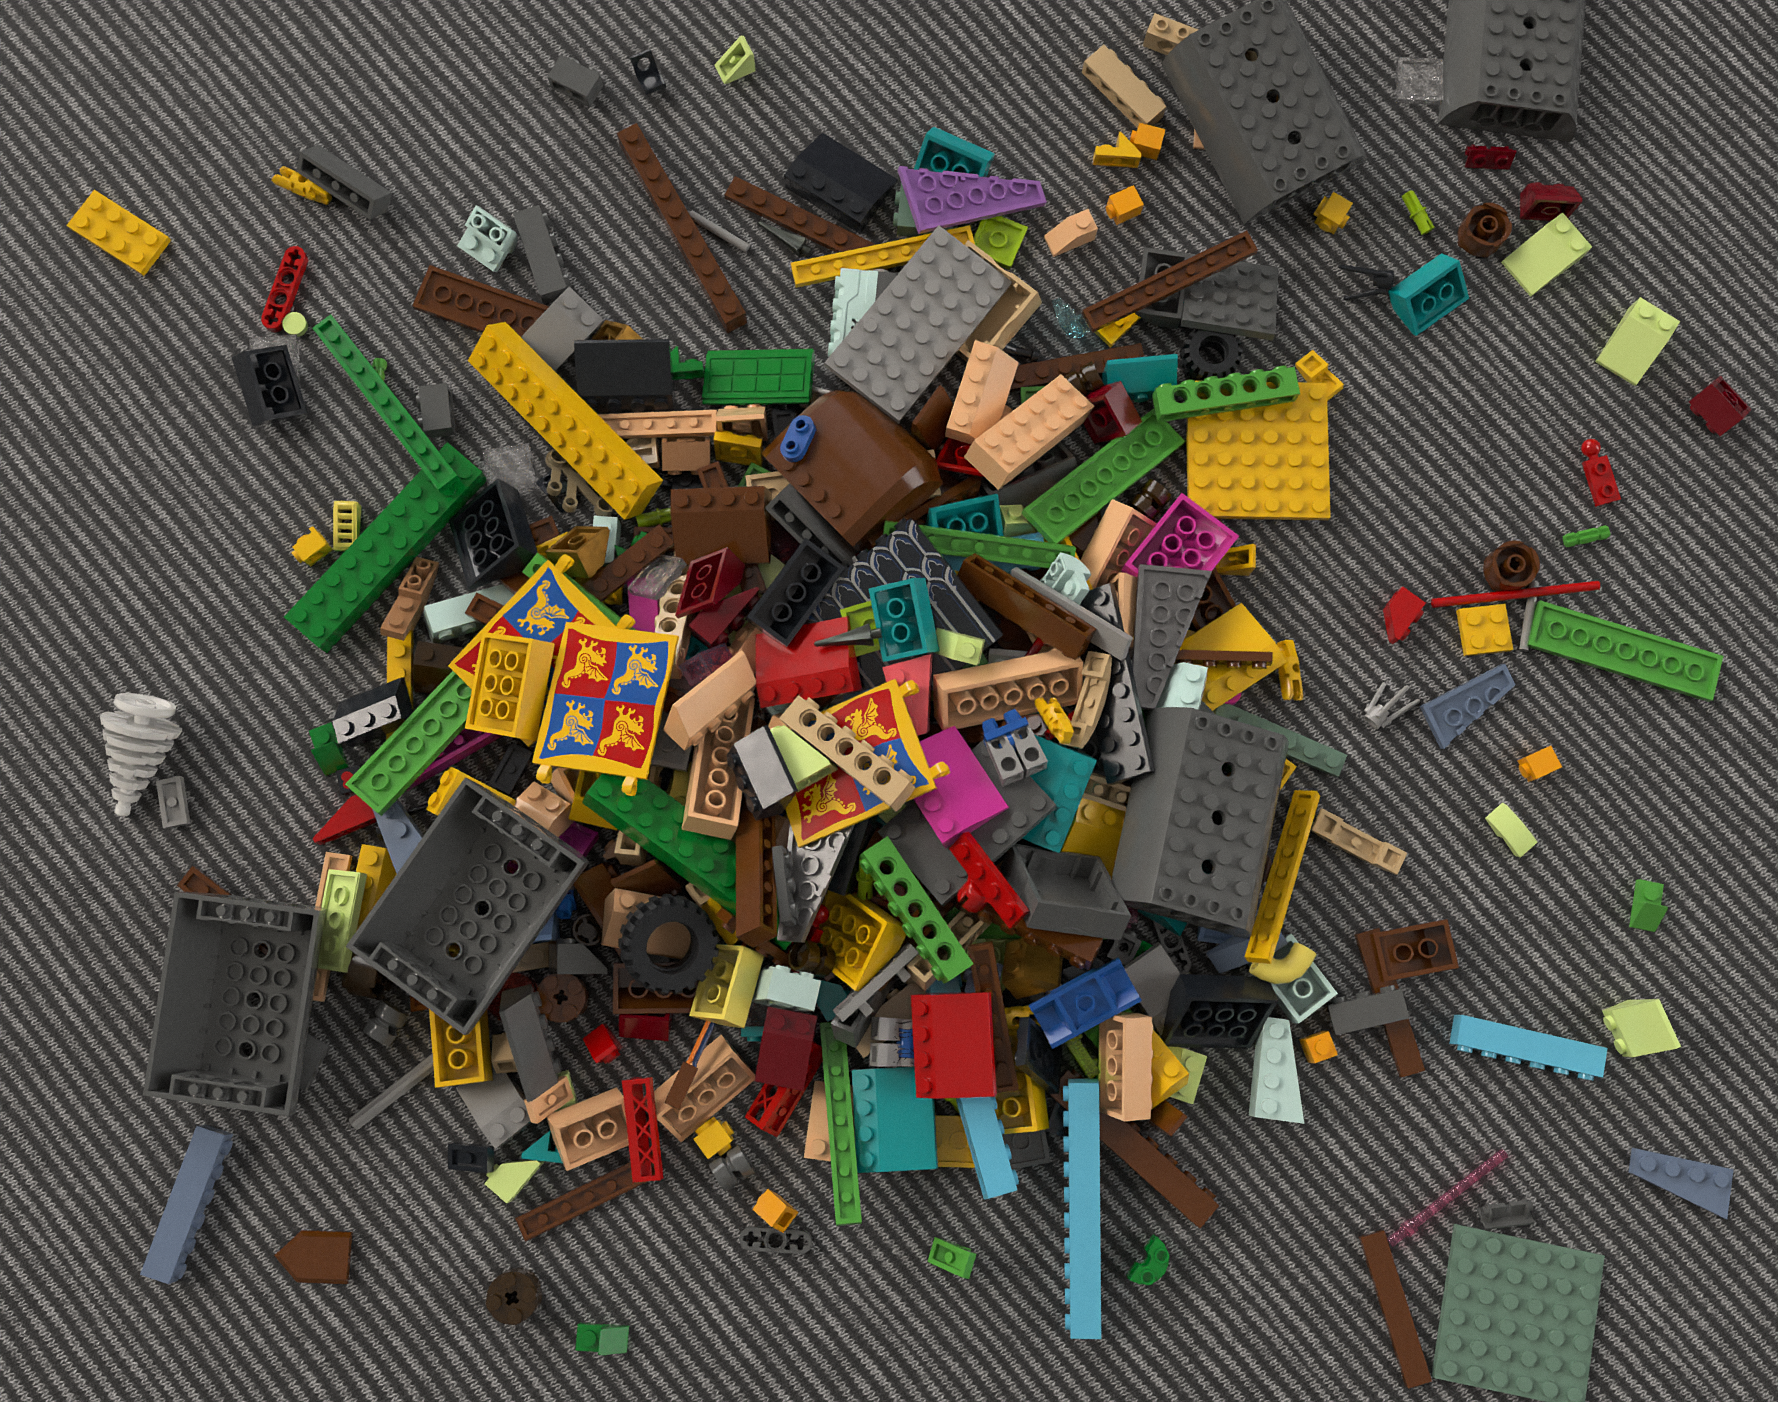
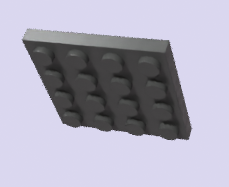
(1234, 301)

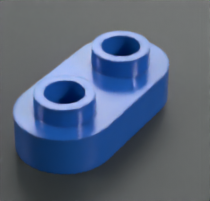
(799, 437)

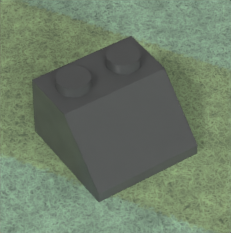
(573, 958)

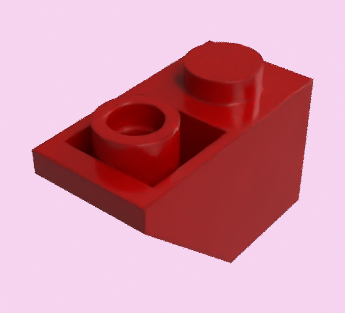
(1400, 613)
(603, 1044)

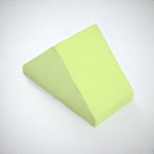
(736, 62)

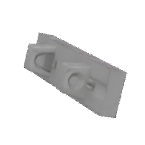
(895, 965)

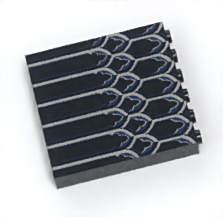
(900, 557)

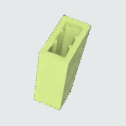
(801, 758)

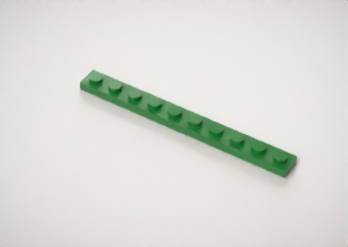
(386, 404)

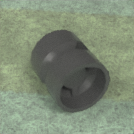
(386, 1022)
(731, 1168)

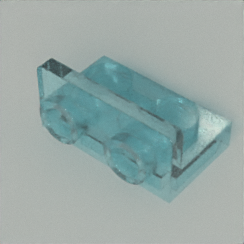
(1072, 324)

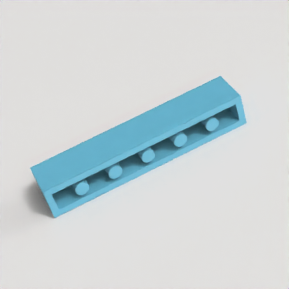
(1528, 1046)

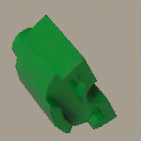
(1153, 1266)

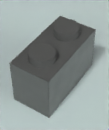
(575, 80)
(436, 410)

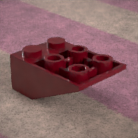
(717, 622)

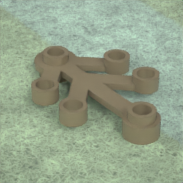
(574, 482)

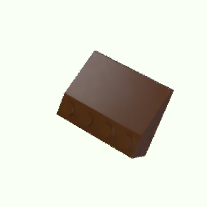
(722, 518)

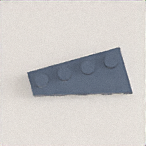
(1459, 707)
(399, 833)
(1694, 1181)

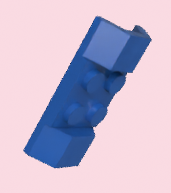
(1085, 1002)

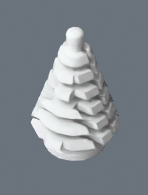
(136, 743)

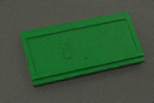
(758, 377)

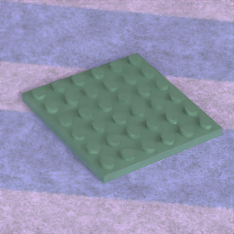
(1518, 1316)

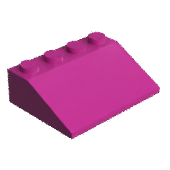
(1183, 539)
(964, 796)

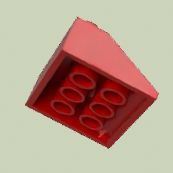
(803, 667)
(953, 1045)

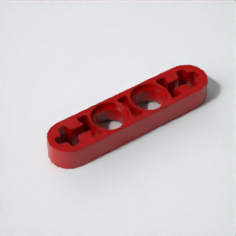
(281, 288)

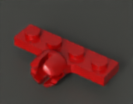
(986, 883)

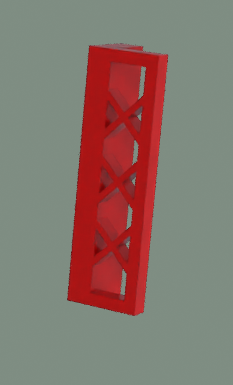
(781, 1105)
(638, 1129)

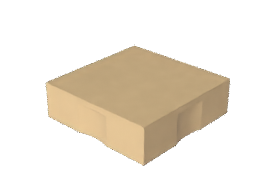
(1007, 315)

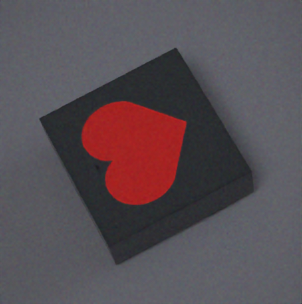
(343, 776)

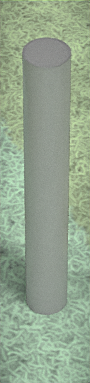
(717, 230)
(1528, 619)

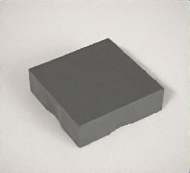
(1065, 892)

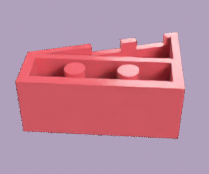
(920, 671)

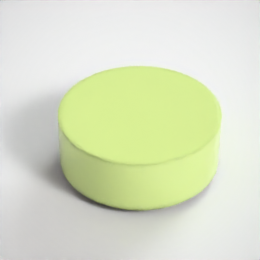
(295, 323)

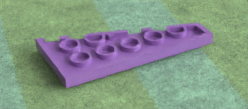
(964, 197)

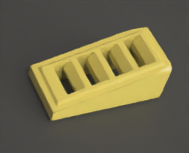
(338, 516)

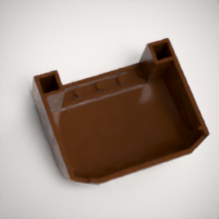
(858, 466)

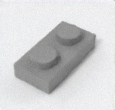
(173, 802)

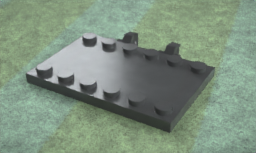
(938, 866)

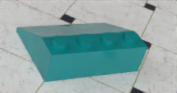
(1065, 784)
(890, 1123)

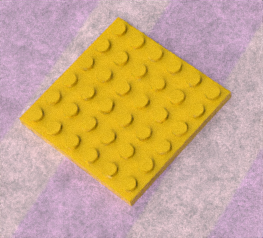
(1262, 459)

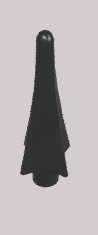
(794, 242)
(860, 636)

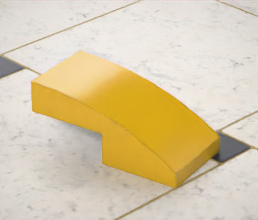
(1316, 370)

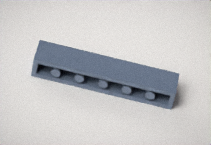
(187, 1204)

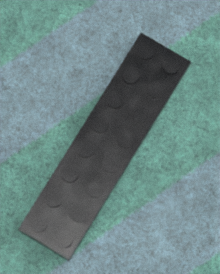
(1121, 724)

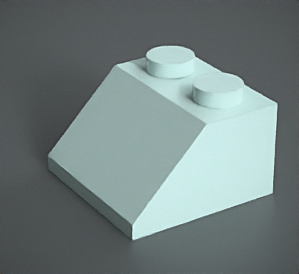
(1184, 686)

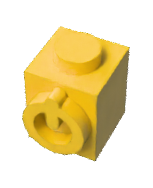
(1332, 213)
(714, 1137)

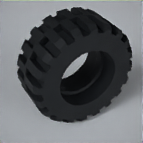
(691, 966)

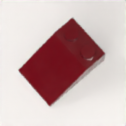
(709, 581)
(786, 1048)

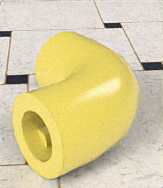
(1287, 968)

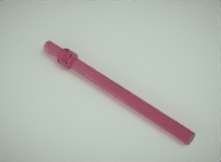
(1409, 1227)

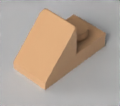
(549, 1100)

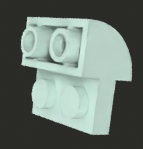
(487, 239)
(1068, 577)

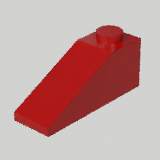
(349, 818)

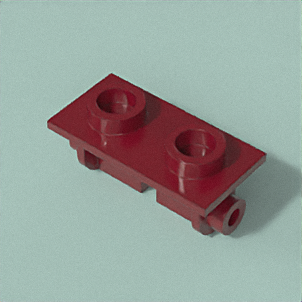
(1489, 158)

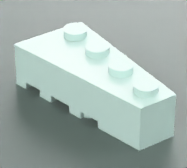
(448, 618)
(1274, 1077)

